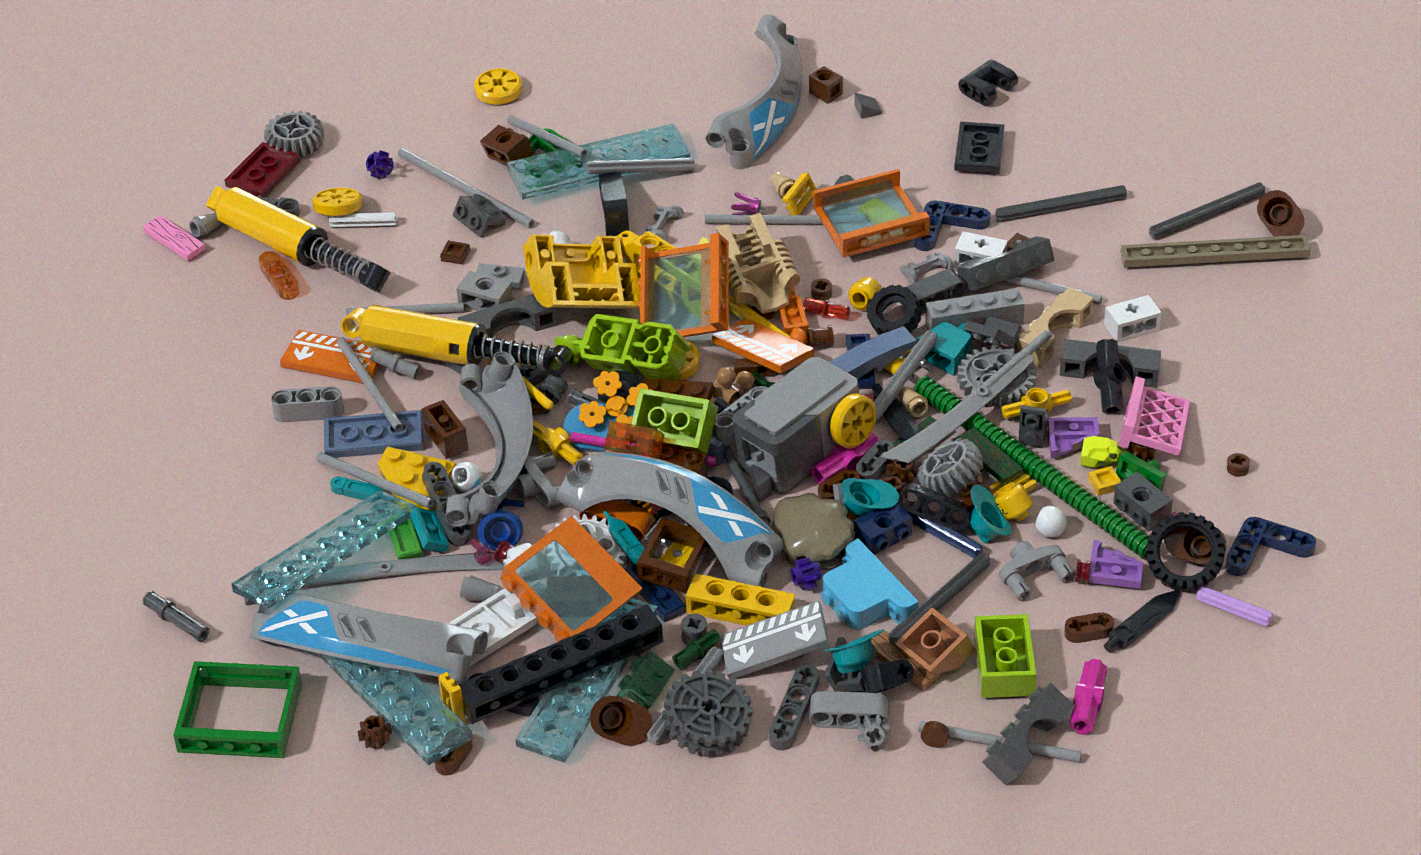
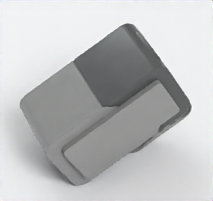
(787, 424)

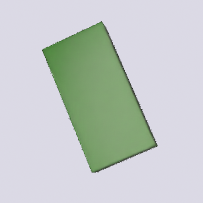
(406, 541)

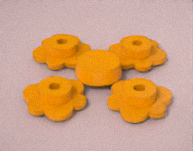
(615, 406)

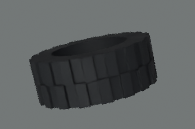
(888, 296)

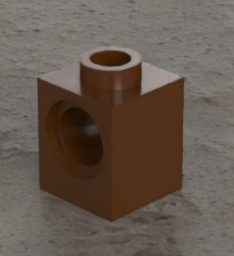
(825, 84)

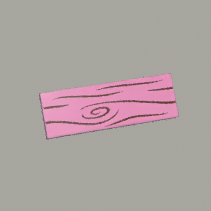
(174, 238)

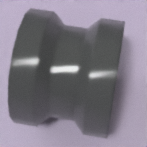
(554, 387)
(693, 628)

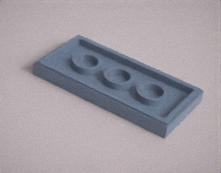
(372, 434)

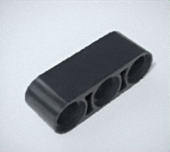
(921, 508)

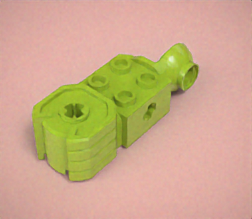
(629, 345)

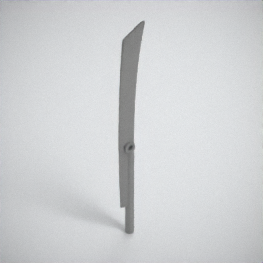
(937, 431)
(405, 566)

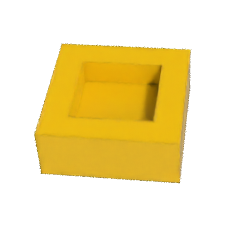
(1103, 480)

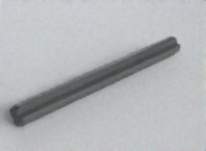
(1061, 203)
(1207, 210)
(943, 595)

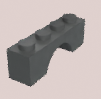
(990, 270)
(521, 311)
(1080, 359)
(1011, 754)

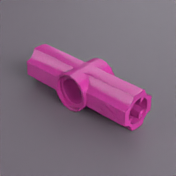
(841, 459)
(1088, 696)

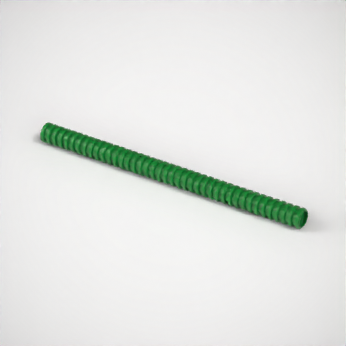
(1042, 472)

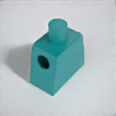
(950, 347)

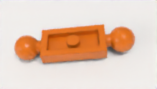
(794, 318)

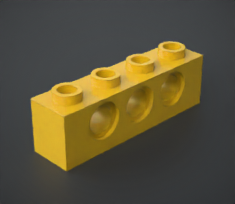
(735, 600)

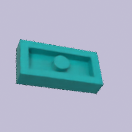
(429, 530)

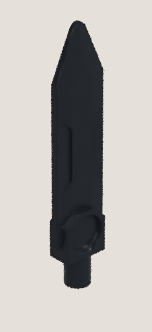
(898, 416)
(1142, 620)

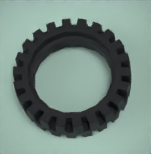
(1194, 522)

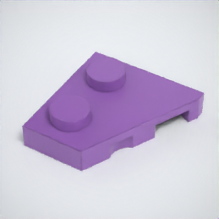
(1068, 433)

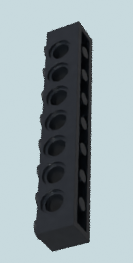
(560, 663)

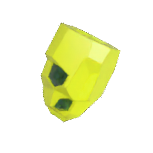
(1099, 452)

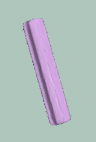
(1234, 606)

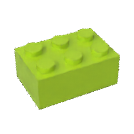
(682, 419)
(1004, 655)

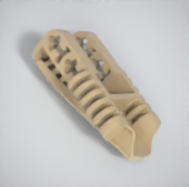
(759, 266)

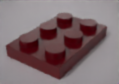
(262, 170)

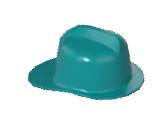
(866, 495)
(986, 516)
(853, 654)

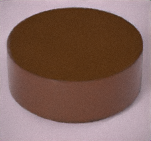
(935, 734)

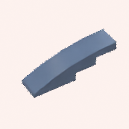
(875, 352)

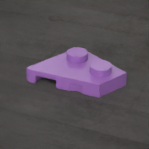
(1114, 568)

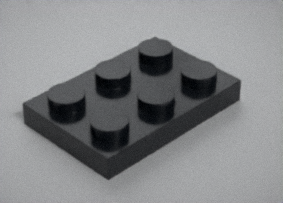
(979, 147)

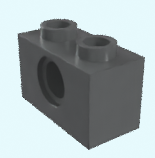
(1142, 501)

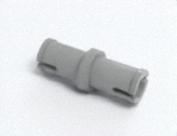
(394, 362)

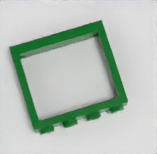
(237, 741)

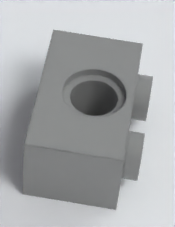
(483, 291)

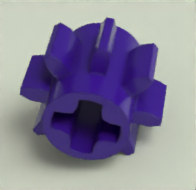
(379, 164)
(806, 573)

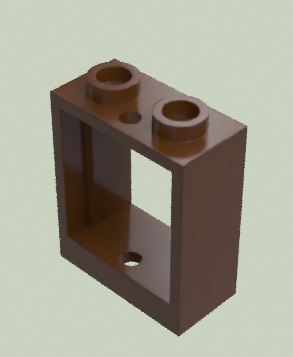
(675, 576)

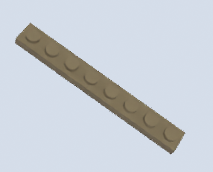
(1215, 251)

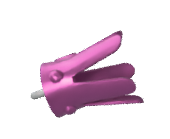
(750, 209)

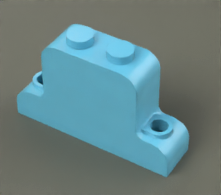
(865, 590)

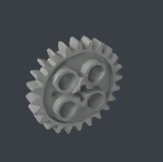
(984, 364)

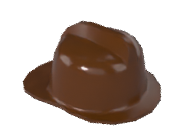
(1280, 214)
(1190, 545)
(620, 720)

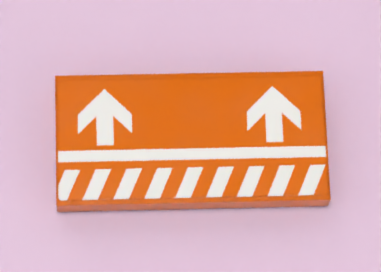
(763, 345)
(323, 356)

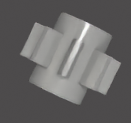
(877, 738)

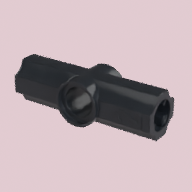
(1109, 376)

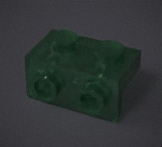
(646, 679)

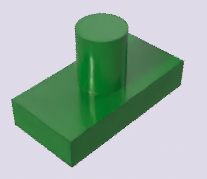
(1130, 464)

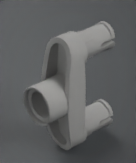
(535, 483)
(1029, 561)

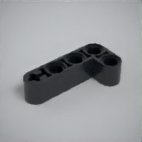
(614, 203)

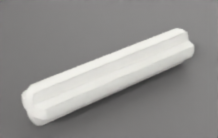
(364, 220)

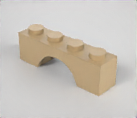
(1068, 310)

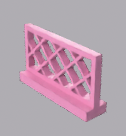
(1137, 414)

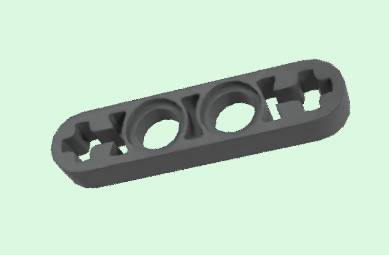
(440, 503)
(795, 707)

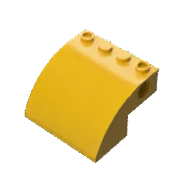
(580, 273)

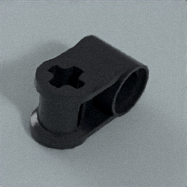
(886, 675)

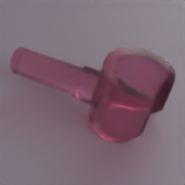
(481, 554)

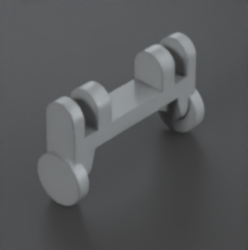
(662, 216)
(932, 261)

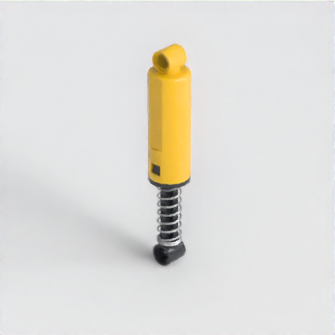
(291, 236)
(445, 339)

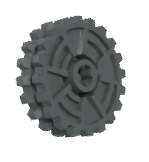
(707, 713)

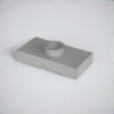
(508, 273)

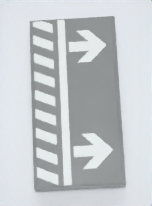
(774, 640)

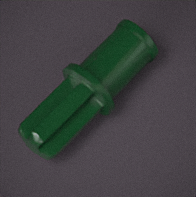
(696, 649)

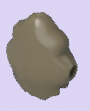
(813, 529)

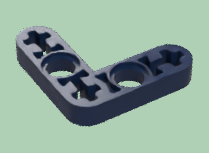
(978, 219)
(1264, 536)

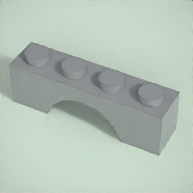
(1002, 305)

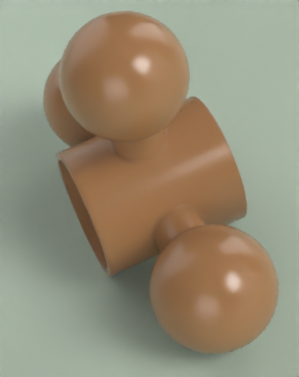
(726, 389)

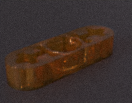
(279, 268)

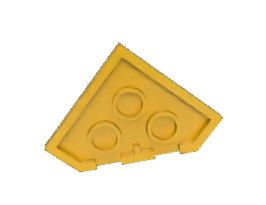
(406, 470)

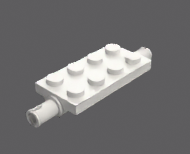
(500, 617)

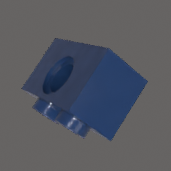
(883, 528)

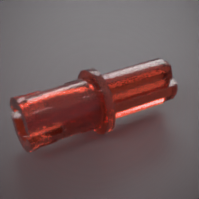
(826, 308)

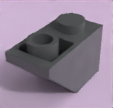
(1033, 425)

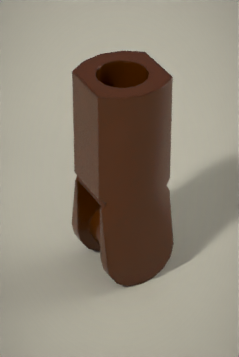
(748, 365)

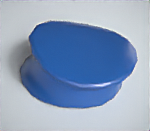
(500, 527)

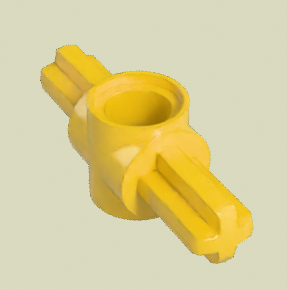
(1037, 398)
(555, 441)

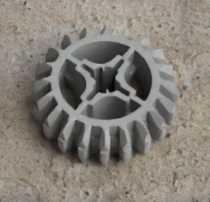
(295, 133)
(951, 467)

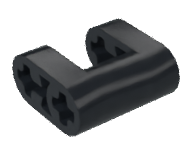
(977, 85)

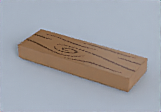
(889, 652)

